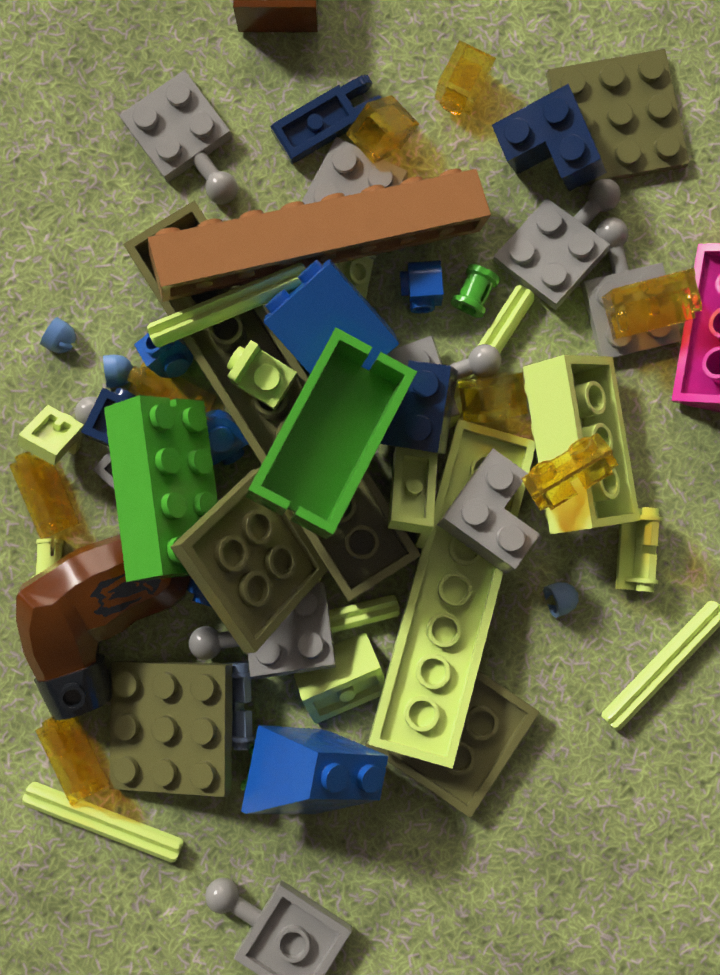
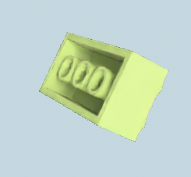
(571, 401)

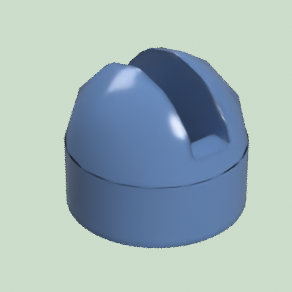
(58, 336)
(116, 370)
(565, 598)

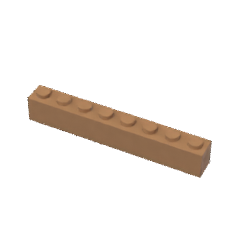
(335, 229)

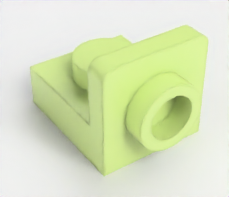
(260, 374)
(51, 435)

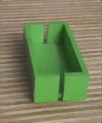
(331, 434)
(159, 479)

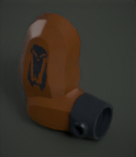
(74, 608)

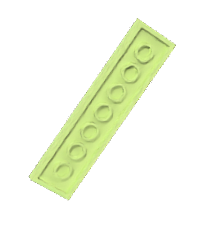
(444, 616)

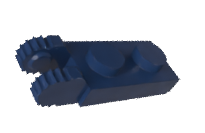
(320, 119)

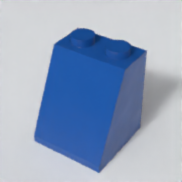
(317, 307)
(310, 772)

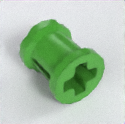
(475, 290)

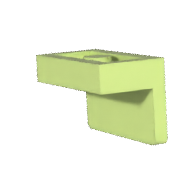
(413, 493)
(350, 684)

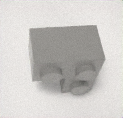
(480, 514)

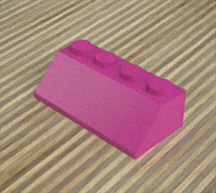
(699, 356)

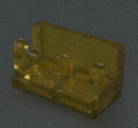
(652, 304)

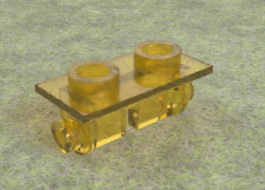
(148, 383)
(551, 479)
(43, 495)
(72, 758)

